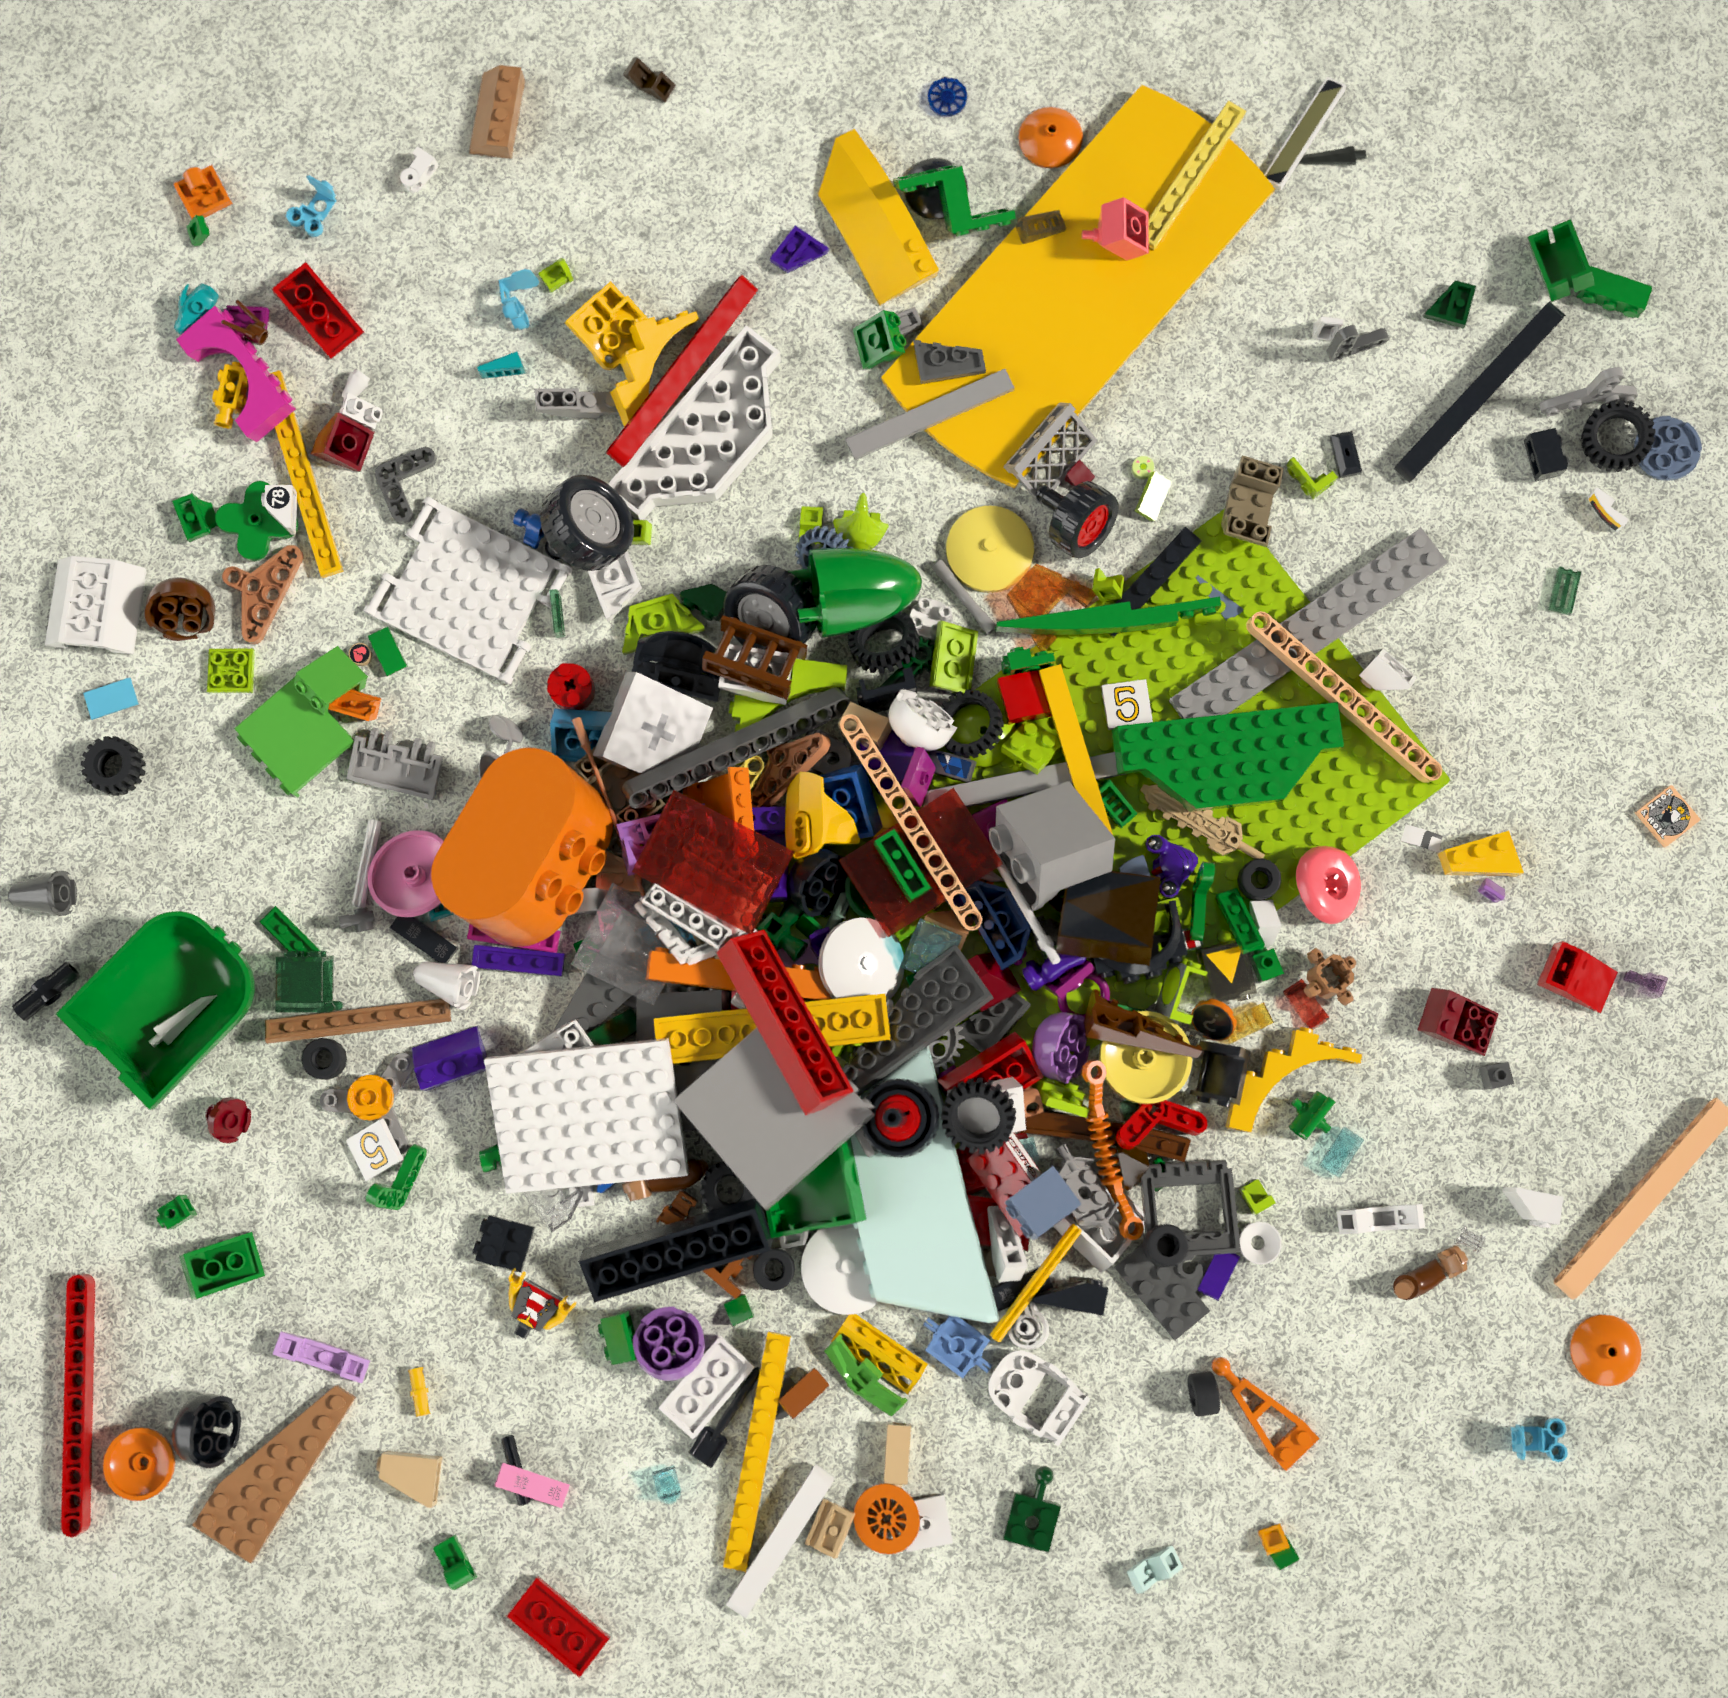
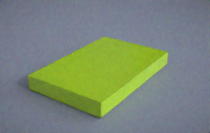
(953, 657)

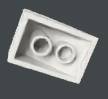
(754, 660)
(982, 1116)

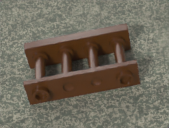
(747, 675)

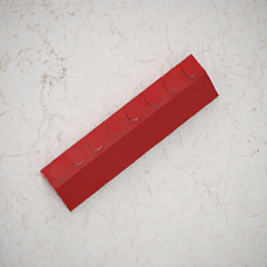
(784, 1021)

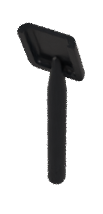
(710, 1441)

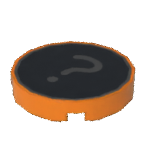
(1214, 1019)

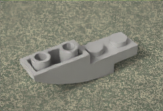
(574, 404)

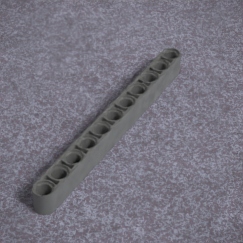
(735, 748)

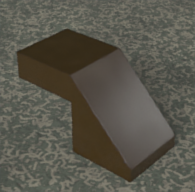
(651, 82)

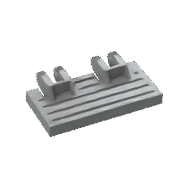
(392, 768)

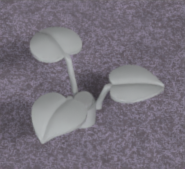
(505, 730)

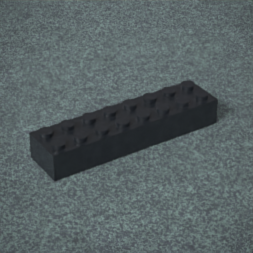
(675, 1250)

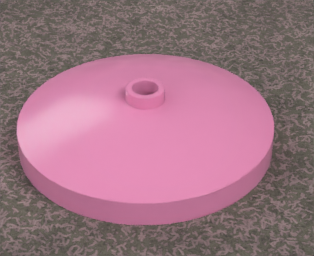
(402, 874)

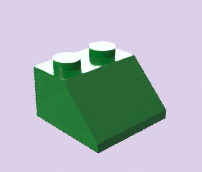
(618, 1334)

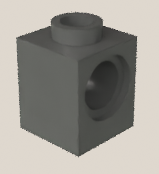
(1496, 1075)

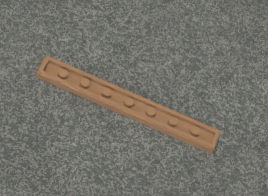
(357, 1020)

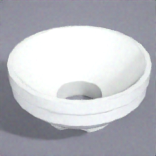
(1271, 1246)

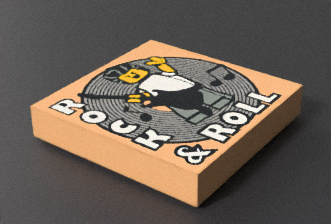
(1667, 816)

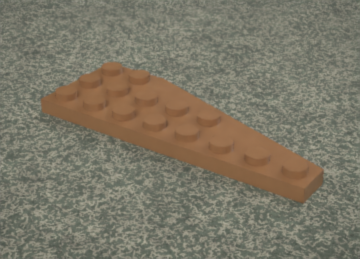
(260, 1490)

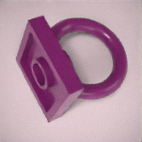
(1072, 980)

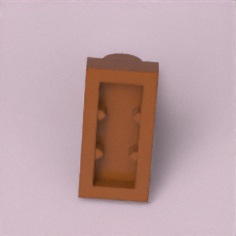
(722, 1278)

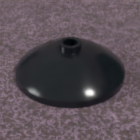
(923, 200)

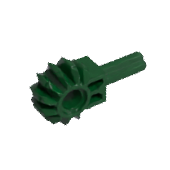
(917, 665)

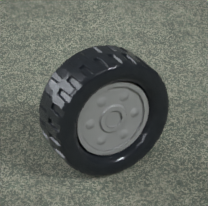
(586, 523)
(770, 600)

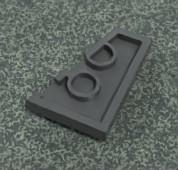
(946, 362)
(994, 1023)

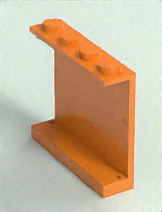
(727, 795)

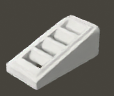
(1326, 328)

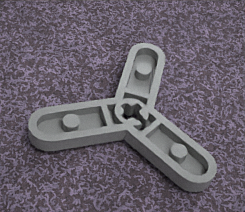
(1602, 389)
(397, 1075)

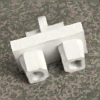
(360, 411)

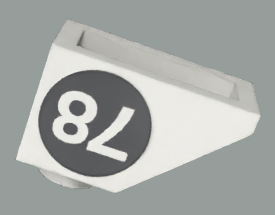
(282, 505)

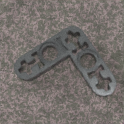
(1348, 342)
(393, 481)

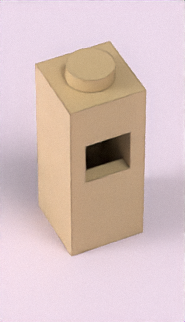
(897, 1453)

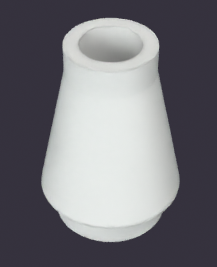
(356, 383)

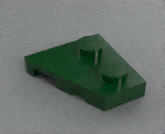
(1453, 305)

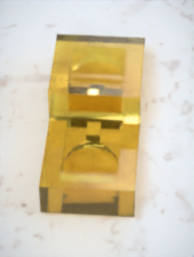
(1250, 1022)

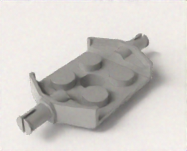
(1098, 1207)

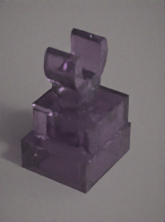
(1650, 984)

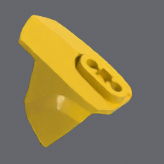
(814, 817)

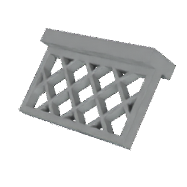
(1043, 437)

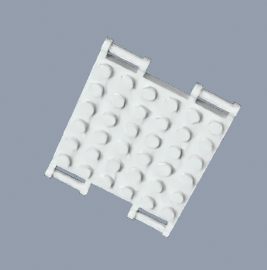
(467, 590)

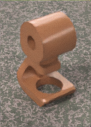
(1032, 1095)

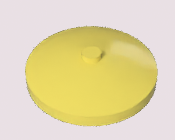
(989, 549)
(1144, 1073)

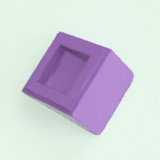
(1492, 890)

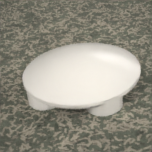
(927, 614)

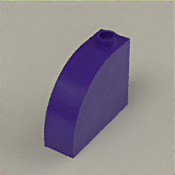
(897, 757)

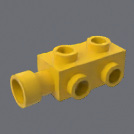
(229, 391)

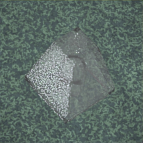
(555, 1205)

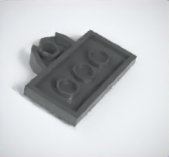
(1165, 1290)

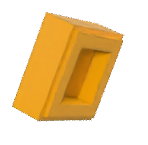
(1273, 1539)

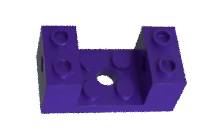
(771, 824)

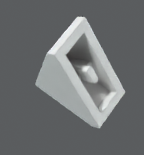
(1265, 919)

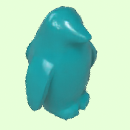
(194, 306)

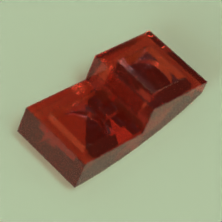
(1307, 1008)

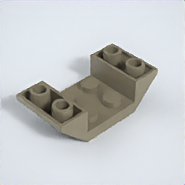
(1251, 500)
(613, 780)

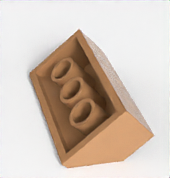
(498, 112)

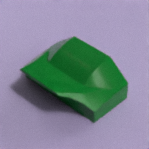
(195, 516)

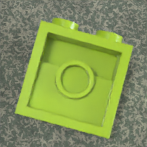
(1062, 1096)

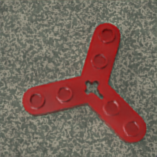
(1166, 1114)

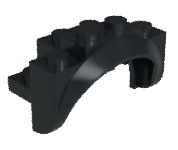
(678, 663)

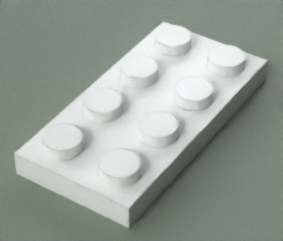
(707, 1387)

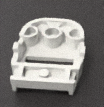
(1016, 1381)

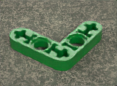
(1201, 886)
(395, 1196)

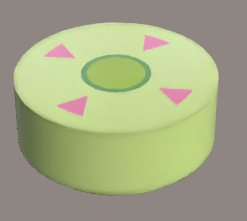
(1142, 467)

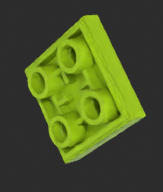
(230, 670)

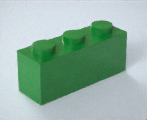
(1616, 293)
(901, 865)

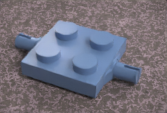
(957, 1345)

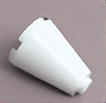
(449, 981)

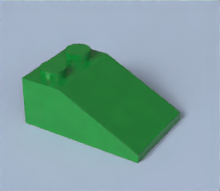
(221, 1265)

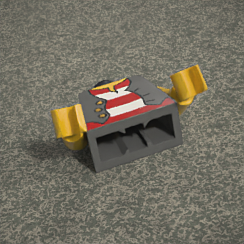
(535, 1305)

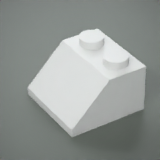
(1535, 1206)

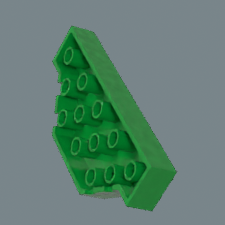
(1229, 756)

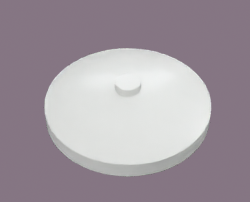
(860, 960)
(835, 1271)

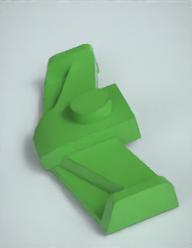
(863, 1378)

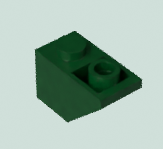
(706, 599)

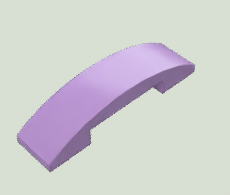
(322, 1356)

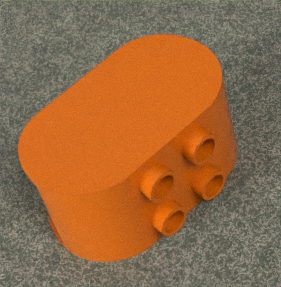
(523, 848)

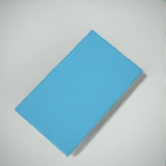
(110, 698)

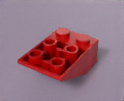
(1577, 976)

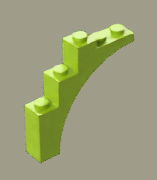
(807, 678)

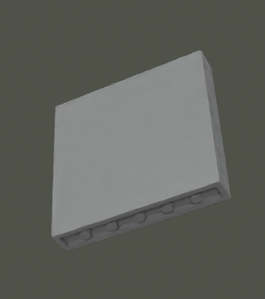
(759, 1125)

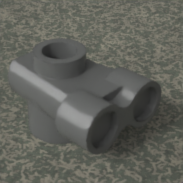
(361, 919)

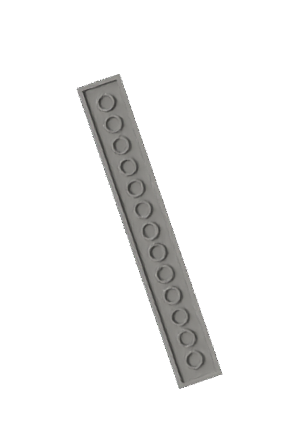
(1313, 626)

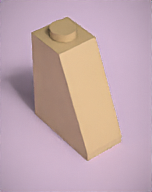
(412, 1474)

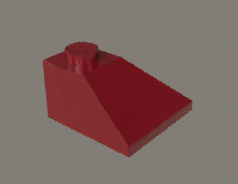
(343, 443)
(998, 982)

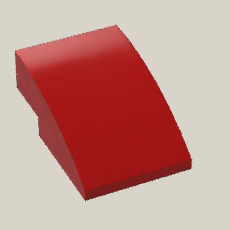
(1023, 697)

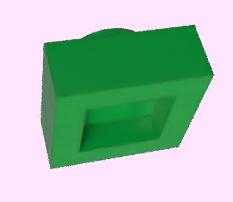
(198, 230)

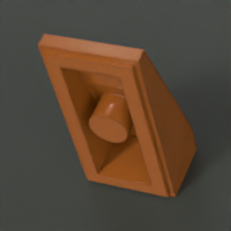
(803, 1393)

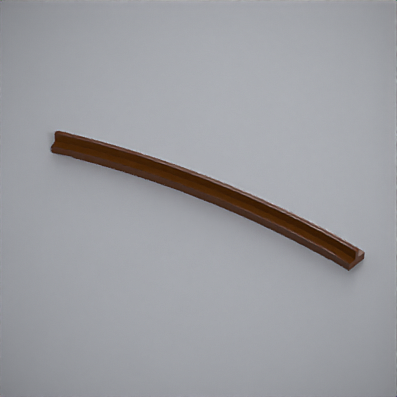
(1076, 1127)

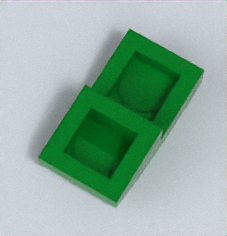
(387, 651)

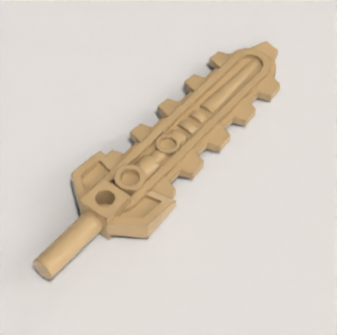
(1221, 834)

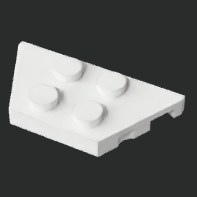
(615, 585)

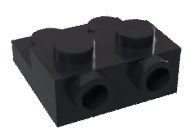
(503, 1243)

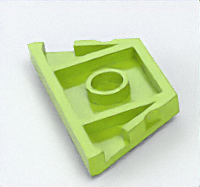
(657, 616)

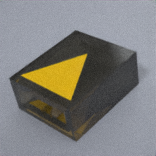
(1228, 972)

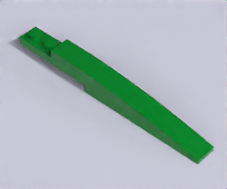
(1109, 618)

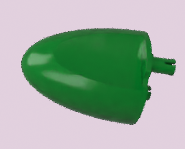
(856, 588)

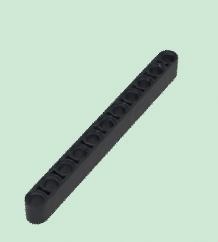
(1479, 392)

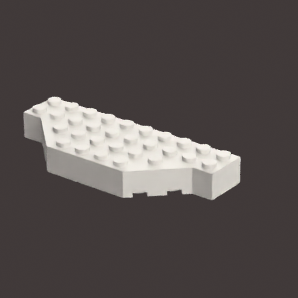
(706, 434)

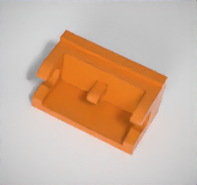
(357, 705)

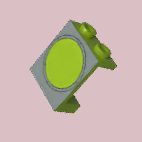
(1173, 988)

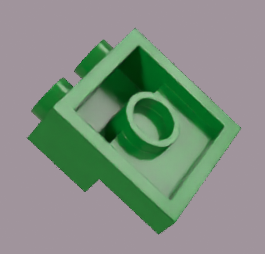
(879, 339)
(1020, 661)

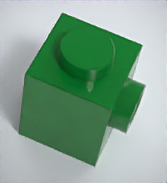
(1265, 964)

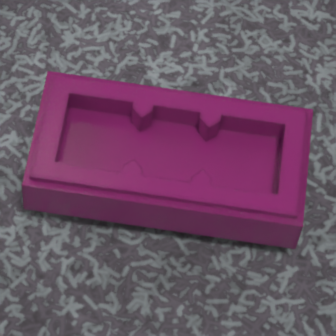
(243, 320)

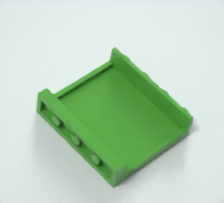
(293, 738)

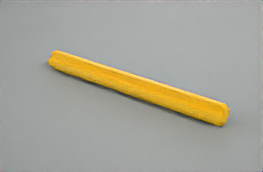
(1035, 1282)

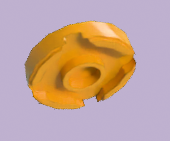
(370, 1097)

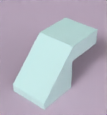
(1154, 1568)

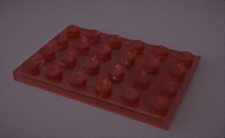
(958, 840)
(713, 862)

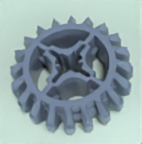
(818, 534)

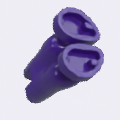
(1038, 976)

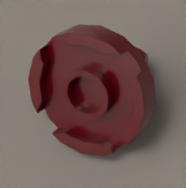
(228, 1119)

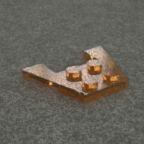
(1041, 592)

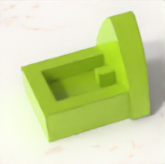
(556, 275)

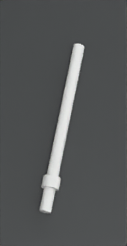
(1044, 941)

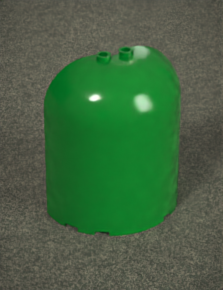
(147, 982)

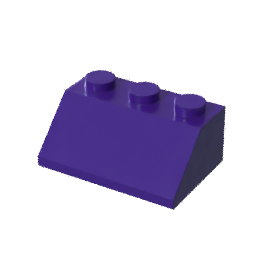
(449, 1059)

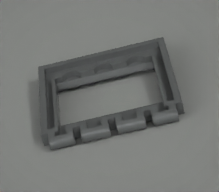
(1199, 1243)

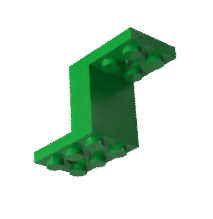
(955, 199)

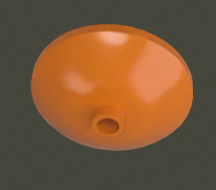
(1050, 148)
(1591, 1346)
(124, 1467)

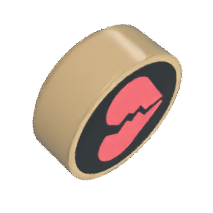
(360, 654)

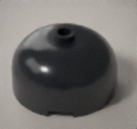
(810, 876)
(194, 1433)

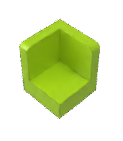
(1107, 587)
(1256, 1197)

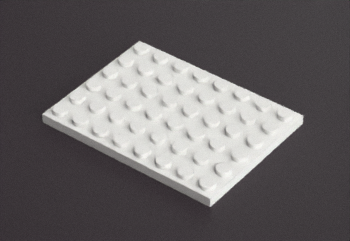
(587, 1116)

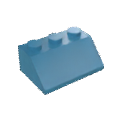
(563, 734)

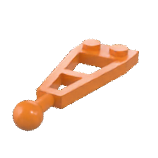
(1294, 1443)

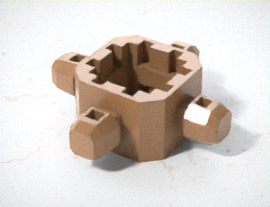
(1318, 985)

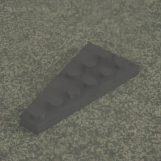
(592, 1003)

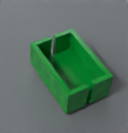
(1561, 263)

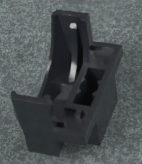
(1172, 950)

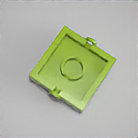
(1031, 746)

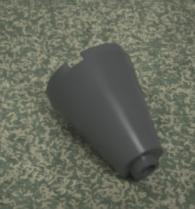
(47, 894)

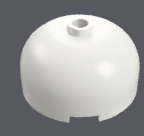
(920, 721)

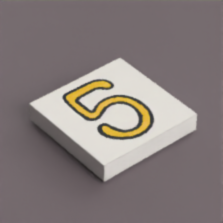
(1126, 703)
(374, 1149)

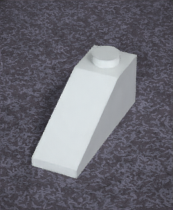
(1005, 1247)

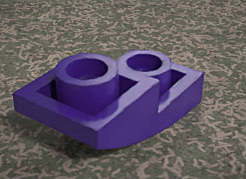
(1218, 1275)

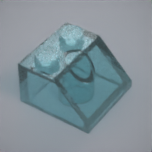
(927, 944)

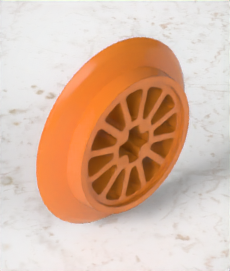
(864, 1528)

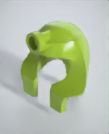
(859, 527)

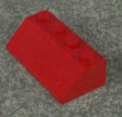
(1001, 1061)

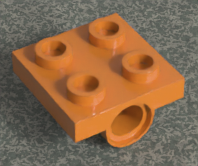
(202, 192)

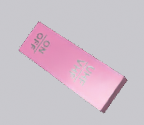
(531, 1485)

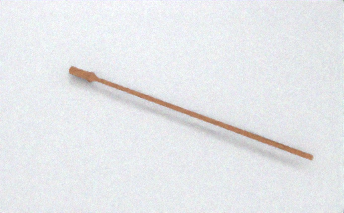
(585, 744)

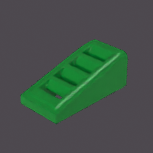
(1119, 798)

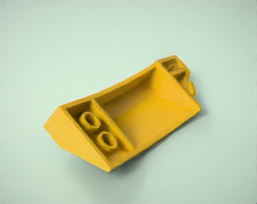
(874, 220)

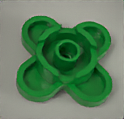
(240, 520)

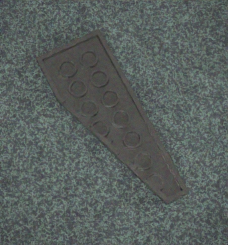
(931, 1006)

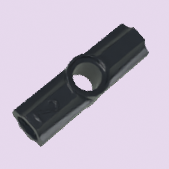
(46, 991)

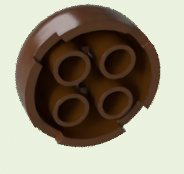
(179, 598)

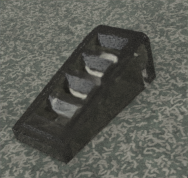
(1027, 229)

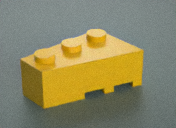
(1483, 857)

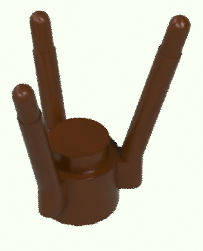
(254, 333)

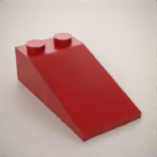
(317, 310)

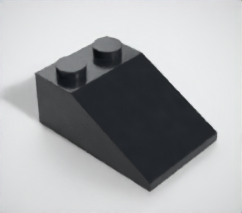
(1080, 1296)

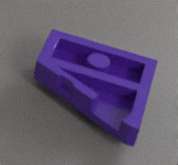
(797, 250)

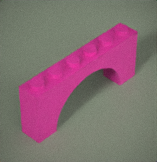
(266, 401)

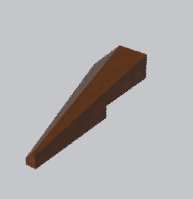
(1114, 1024)

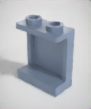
(1042, 1203)

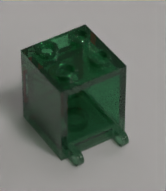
(305, 982)

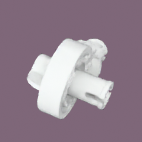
(1029, 1327)

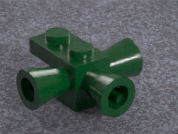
(779, 931)

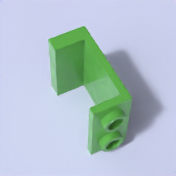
(329, 679)

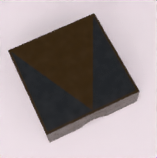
(1110, 918)

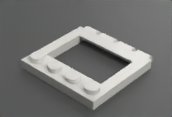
(673, 939)

